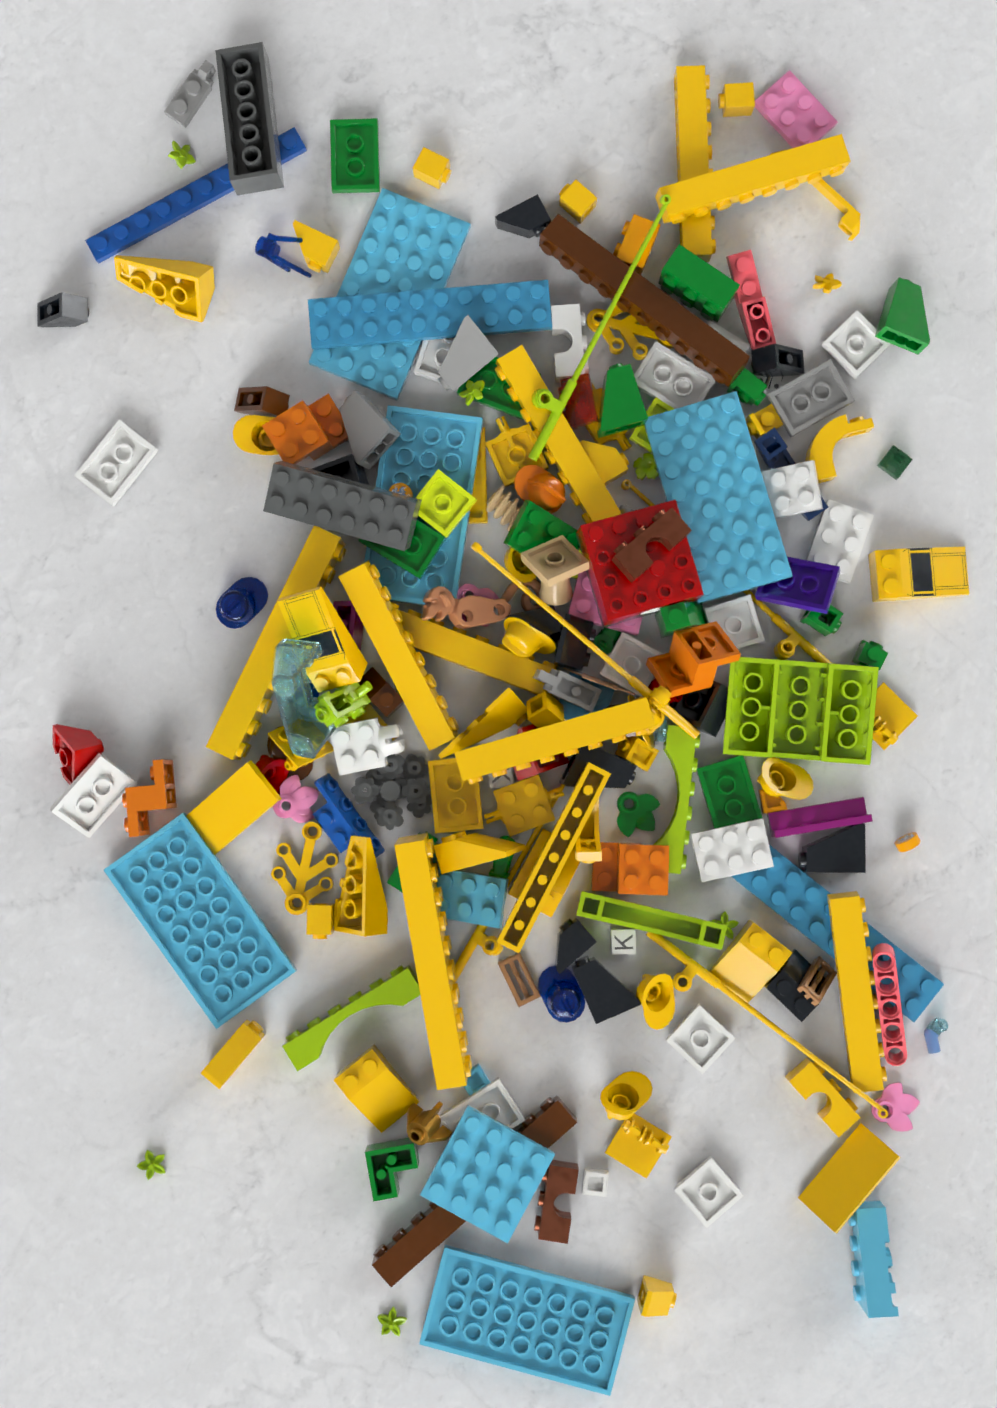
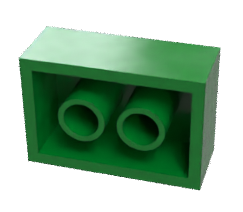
(697, 284)

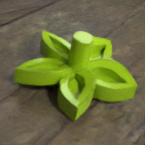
(181, 155)
(473, 390)
(730, 924)
(152, 1164)
(391, 1322)

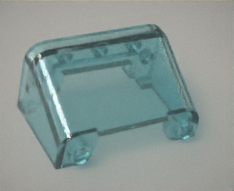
(294, 696)

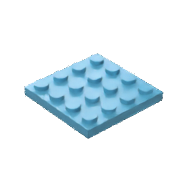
(487, 1174)

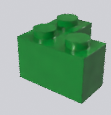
(385, 1161)

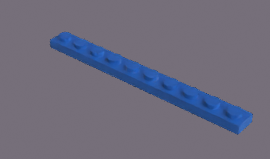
(178, 205)

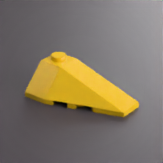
(176, 283)
(496, 718)
(362, 901)

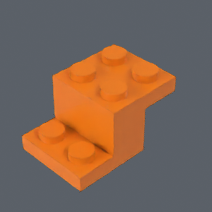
(307, 430)
(693, 659)
(151, 797)
(632, 869)

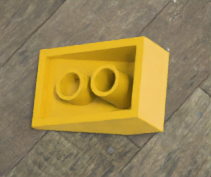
(464, 850)
(561, 883)
(750, 961)
(376, 1088)

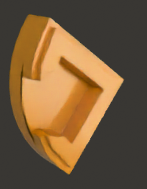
(770, 803)

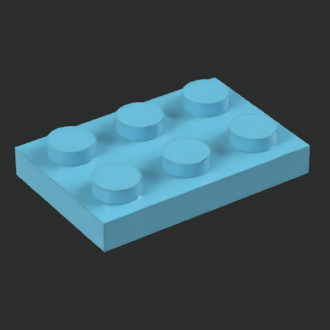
(473, 897)

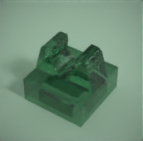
(894, 462)

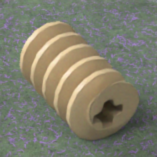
(503, 507)

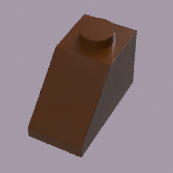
(261, 401)
(382, 694)

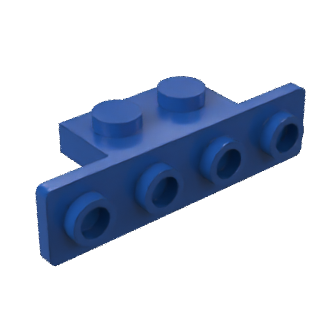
(340, 817)

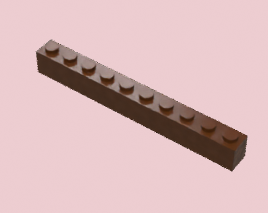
(643, 301)
(437, 1224)

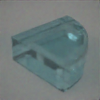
(661, 733)

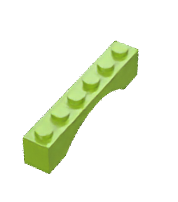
(680, 751)
(652, 920)
(396, 990)

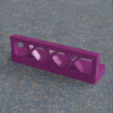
(818, 817)

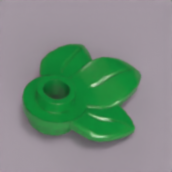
(637, 816)

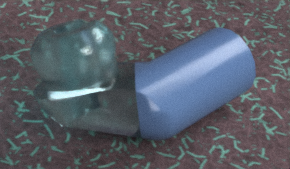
(932, 1032)

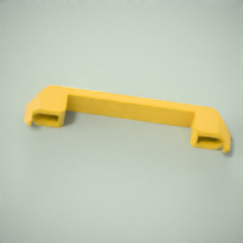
(851, 220)

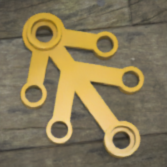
(627, 328)
(303, 871)

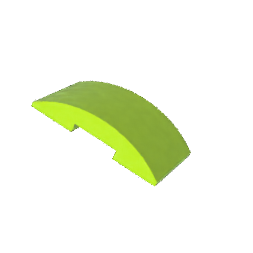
(800, 710)

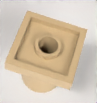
(554, 565)

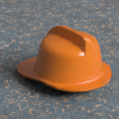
(540, 487)

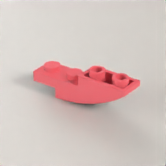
(749, 300)

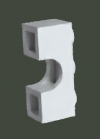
(568, 322)

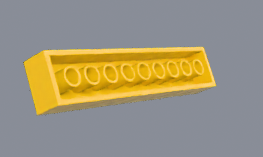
(254, 686)
(432, 961)

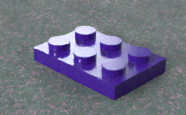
(807, 589)

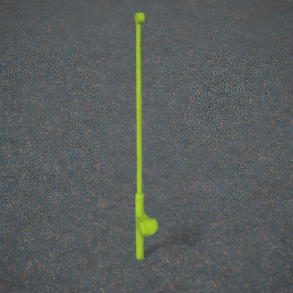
(557, 406)

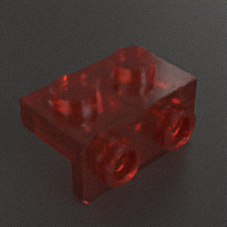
(581, 405)

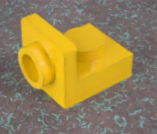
(763, 421)
(636, 752)

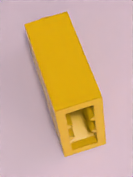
(233, 1053)

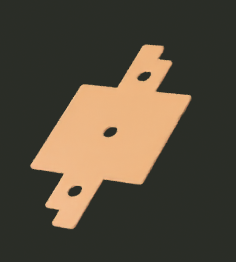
(599, 681)

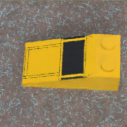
(918, 573)
(314, 619)

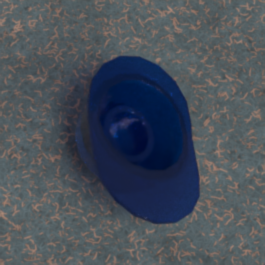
(241, 602)
(561, 994)

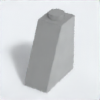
(466, 355)
(366, 429)

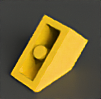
(316, 247)
(606, 461)
(655, 1297)

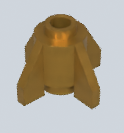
(425, 1125)

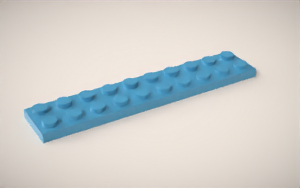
(428, 314)
(806, 908)

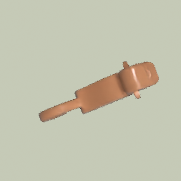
(477, 609)

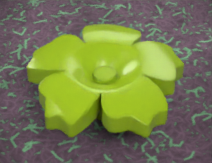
(646, 467)

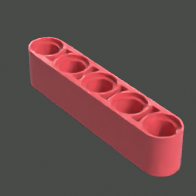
(891, 1015)

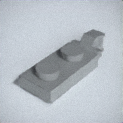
(191, 94)
(569, 688)

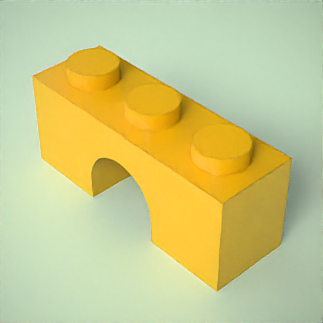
(838, 1112)

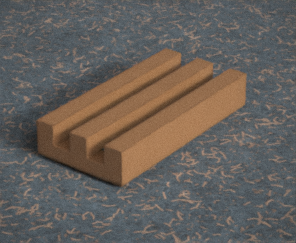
(517, 956)
(809, 990)

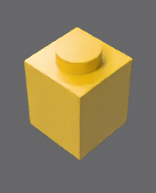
(737, 99)
(432, 168)
(577, 200)
(544, 710)
(320, 920)

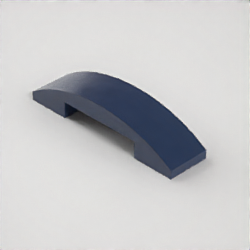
(775, 455)

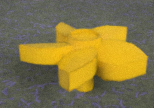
(827, 283)

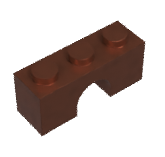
(666, 529)
(553, 1223)

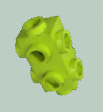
(343, 703)

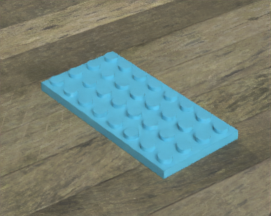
(399, 251)
(427, 444)
(720, 494)
(200, 920)
(527, 1320)

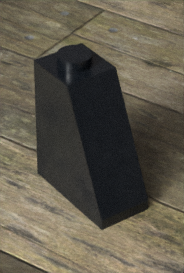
(621, 771)
(836, 852)
(602, 990)

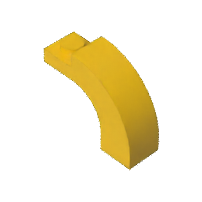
(824, 441)
(588, 843)

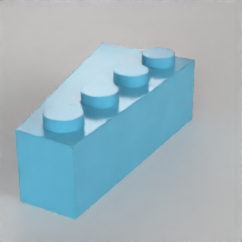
(872, 1260)

